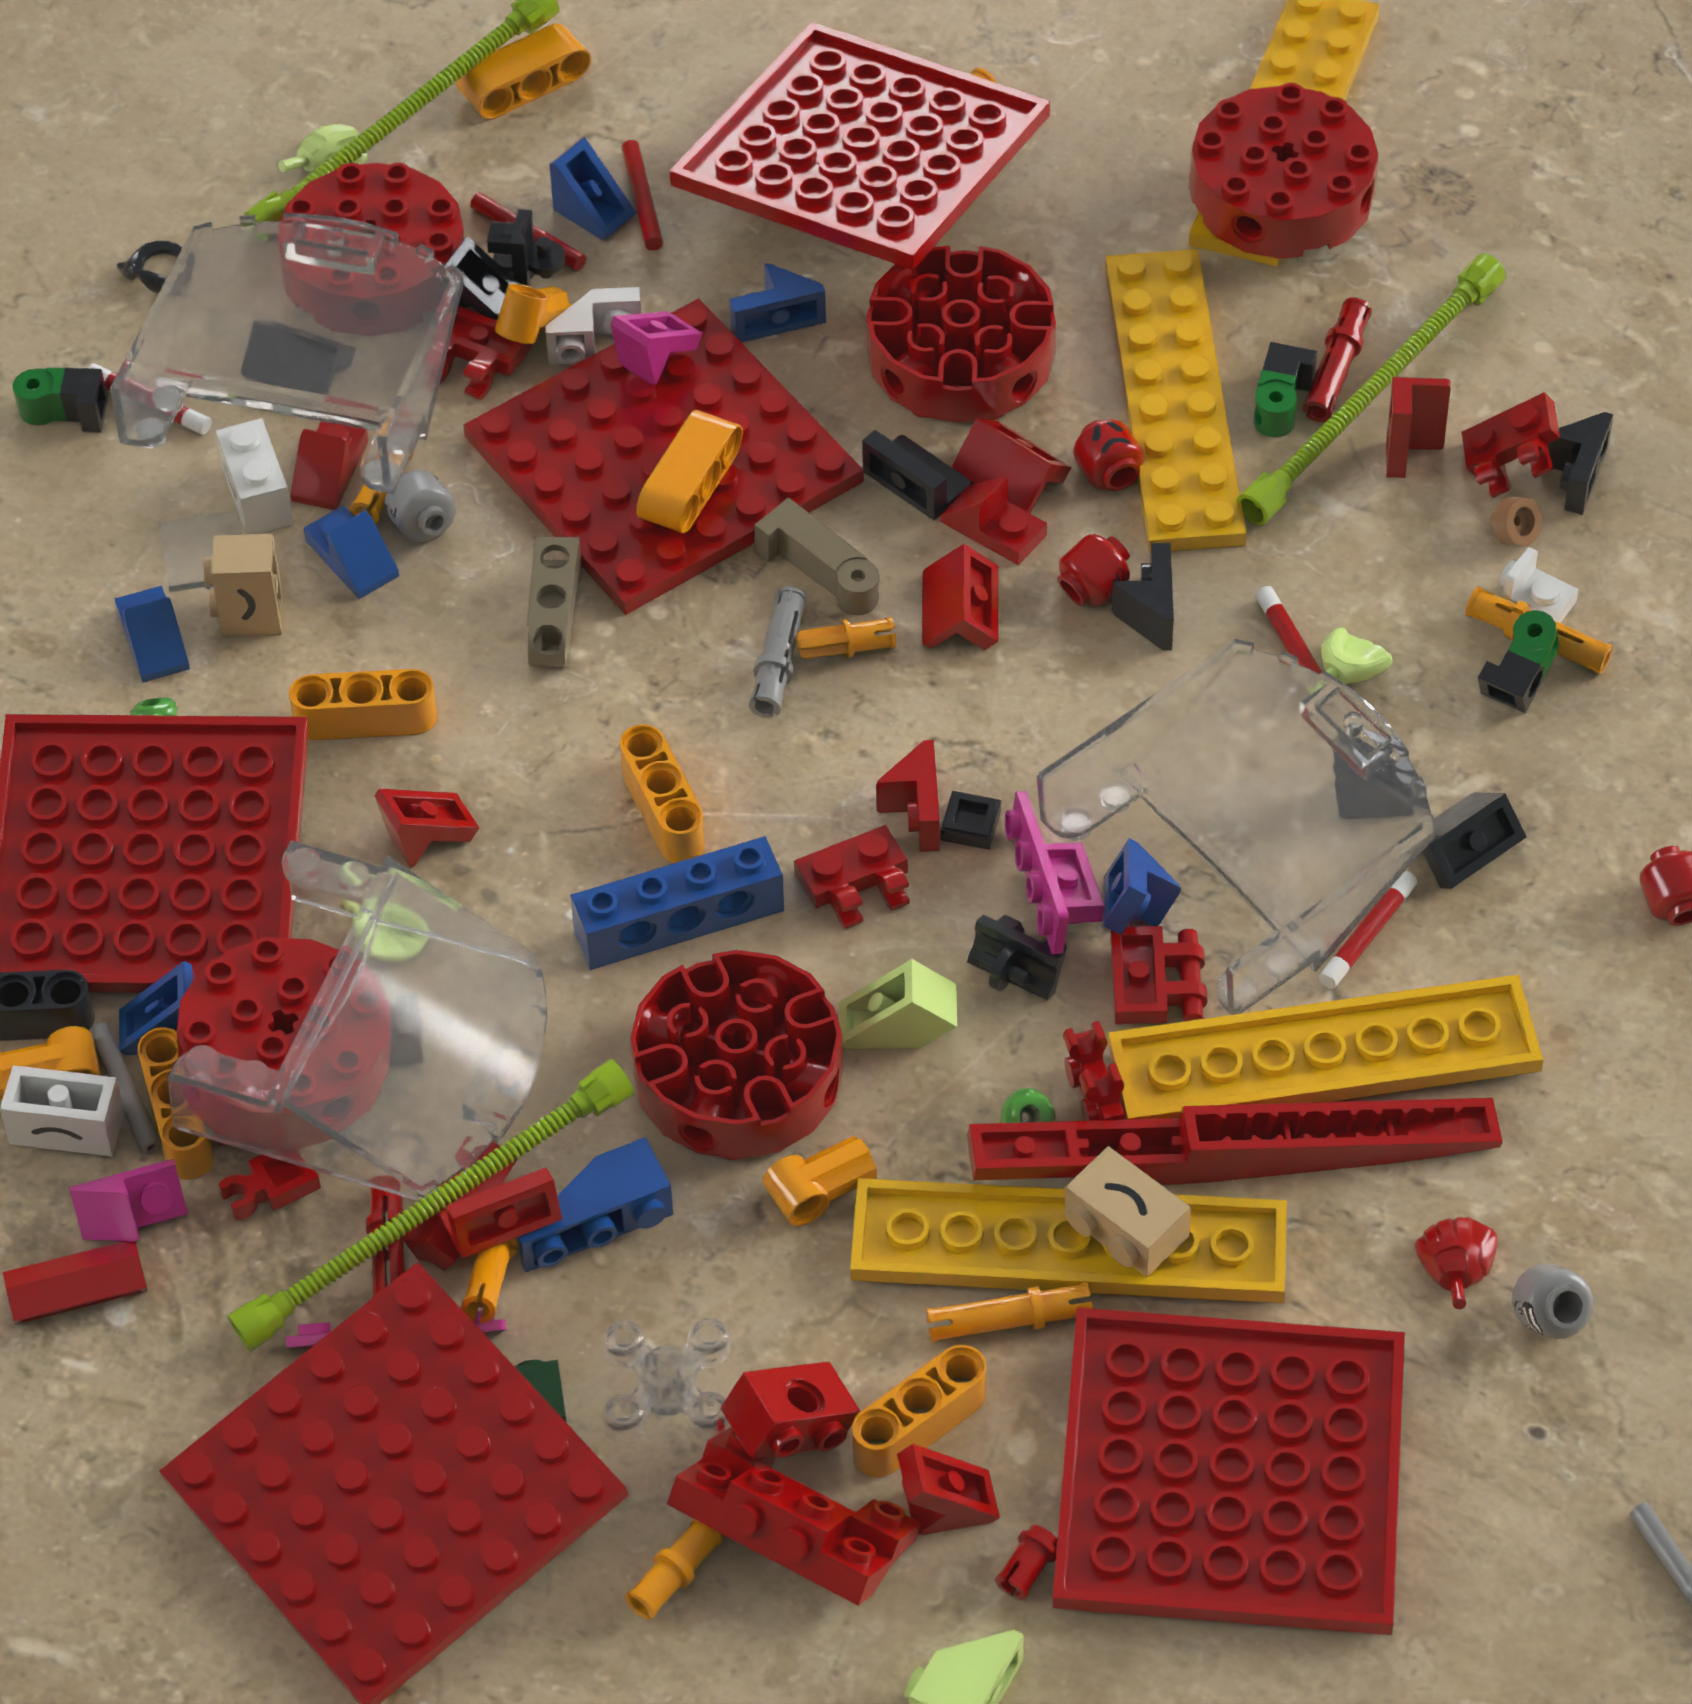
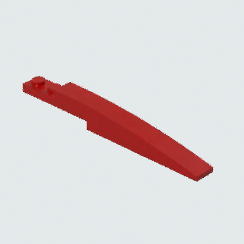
(1240, 1140)

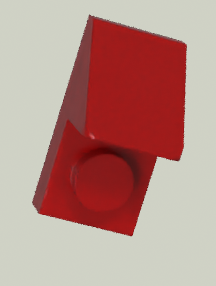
(326, 463)
(995, 523)
(913, 789)
(423, 817)
(945, 1491)

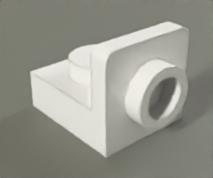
(1536, 587)

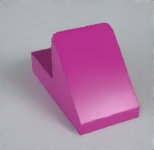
(648, 339)
(128, 1200)

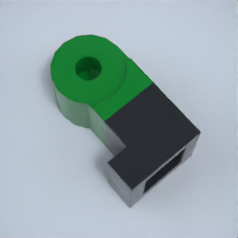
(1282, 375)
(62, 396)
(1524, 663)

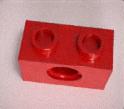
(790, 1410)

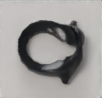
(134, 265)

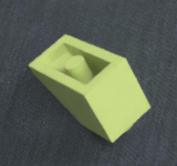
(899, 1010)
(968, 1671)

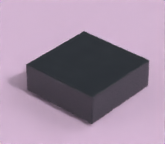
(970, 820)

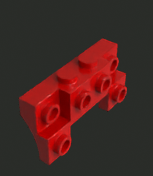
(792, 1522)

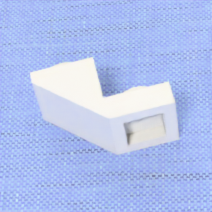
(573, 332)

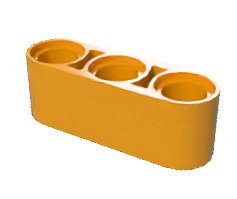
(525, 71)
(689, 471)
(365, 703)
(662, 793)
(153, 1048)
(926, 1388)

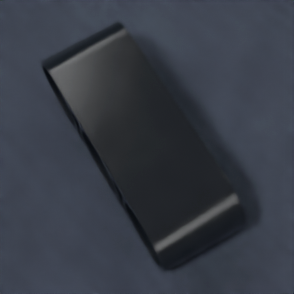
(43, 1003)

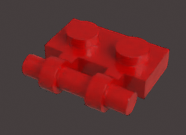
(1140, 979)

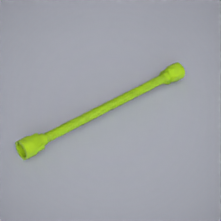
(525, 15)
(1268, 492)
(264, 1316)

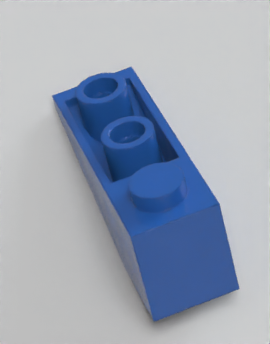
(605, 1200)

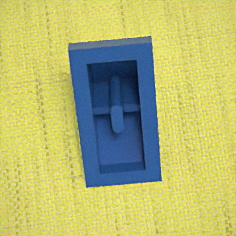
(587, 191)
(154, 1008)

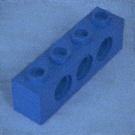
(677, 902)

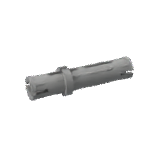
(774, 666)

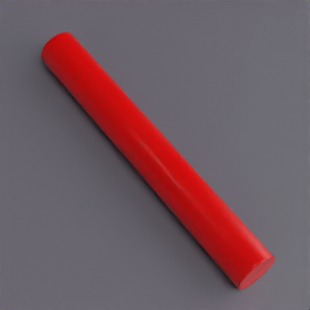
(642, 195)
(499, 213)

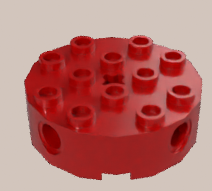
(1283, 171)
(389, 198)
(961, 334)
(254, 998)
(737, 1055)

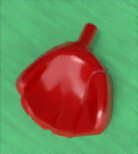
(1457, 1254)

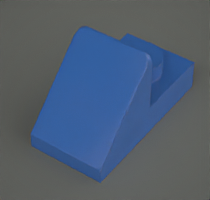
(784, 306)
(352, 550)
(152, 633)
(1136, 889)

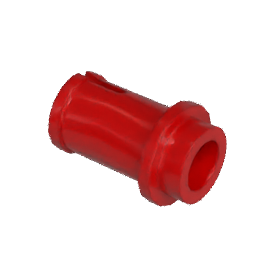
(1033, 1553)

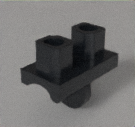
(524, 255)
(1015, 957)

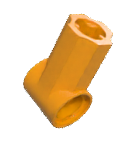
(528, 311)
(66, 1050)
(808, 1185)

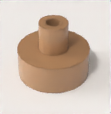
(1516, 521)

